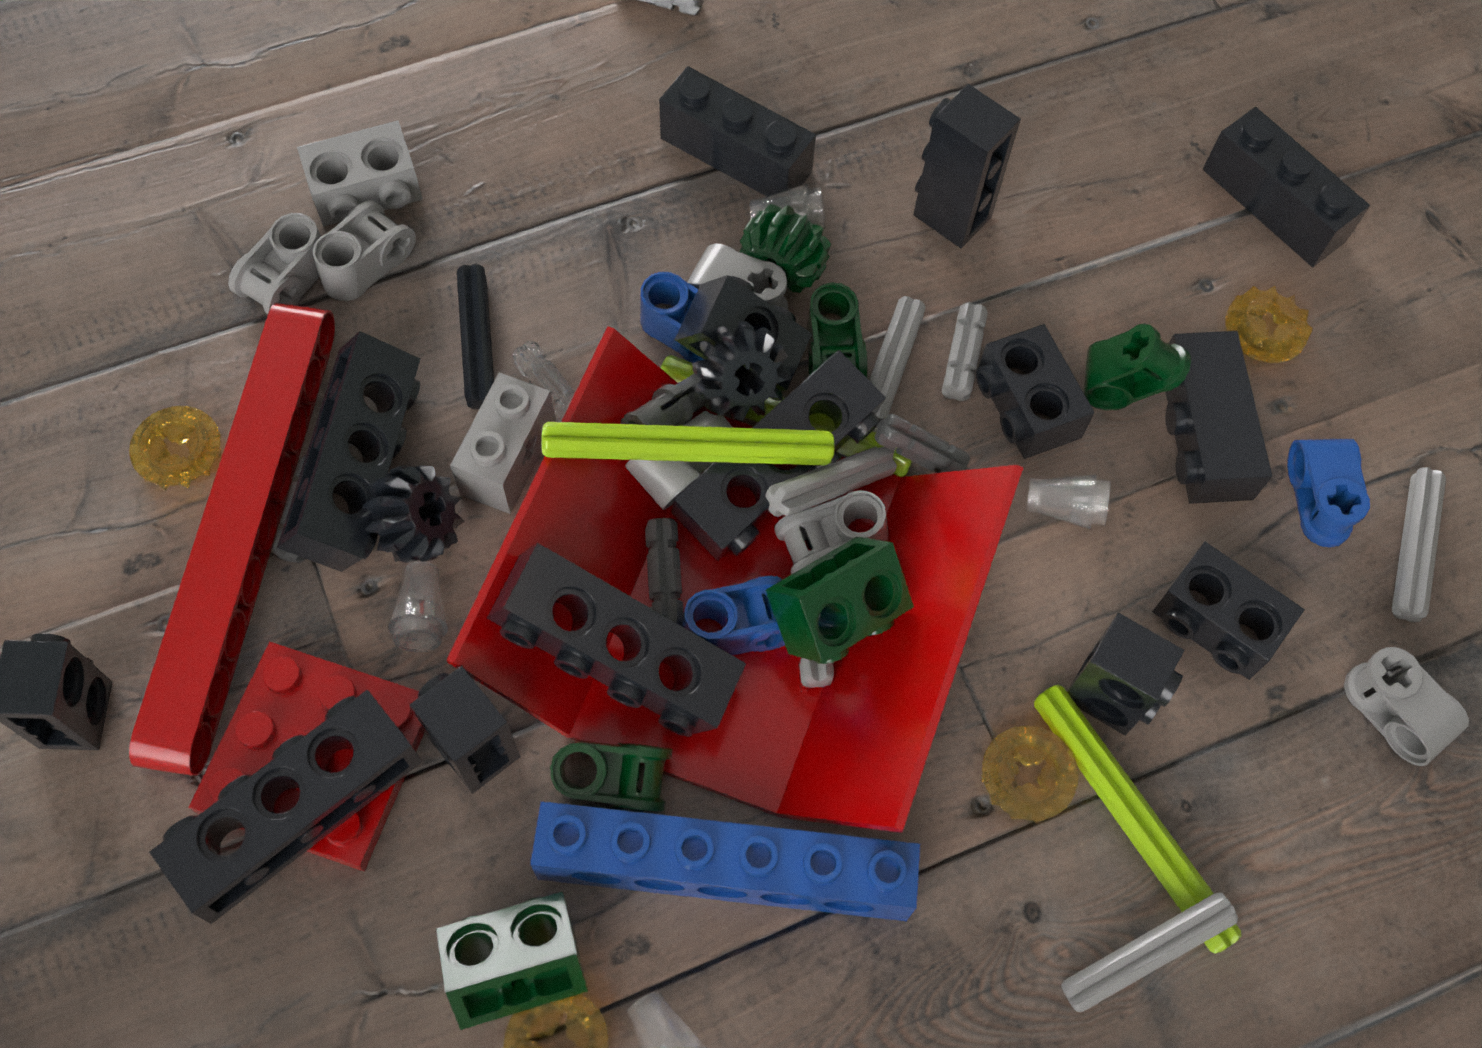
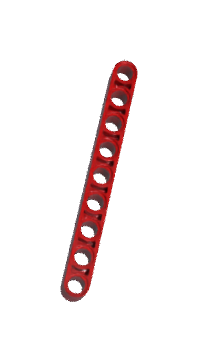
(233, 544)

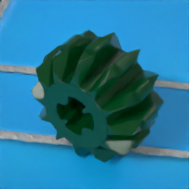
(788, 242)

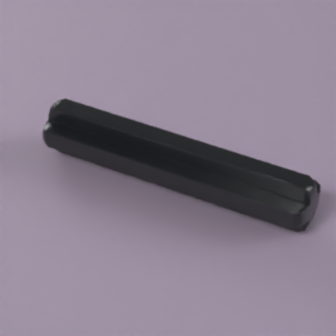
(475, 334)

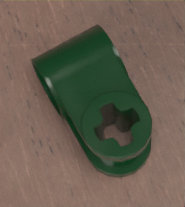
(835, 335)
(1133, 368)
(616, 774)

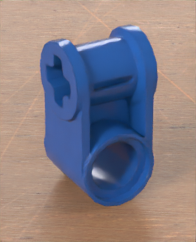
(665, 323)
(1328, 488)
(742, 613)

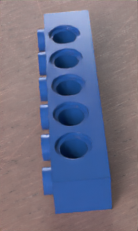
(726, 861)

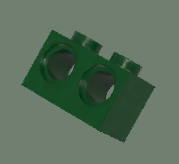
(853, 591)
(510, 960)

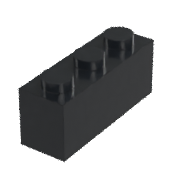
(735, 134)
(964, 164)
(1285, 186)
(1216, 422)

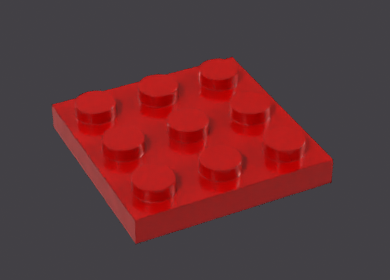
(291, 699)

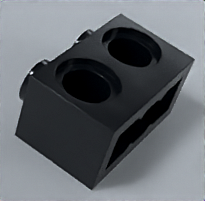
(1044, 388)
(1233, 599)
(1127, 675)
(52, 693)
(465, 728)

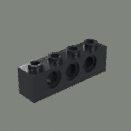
(833, 390)
(314, 523)
(701, 670)
(272, 841)

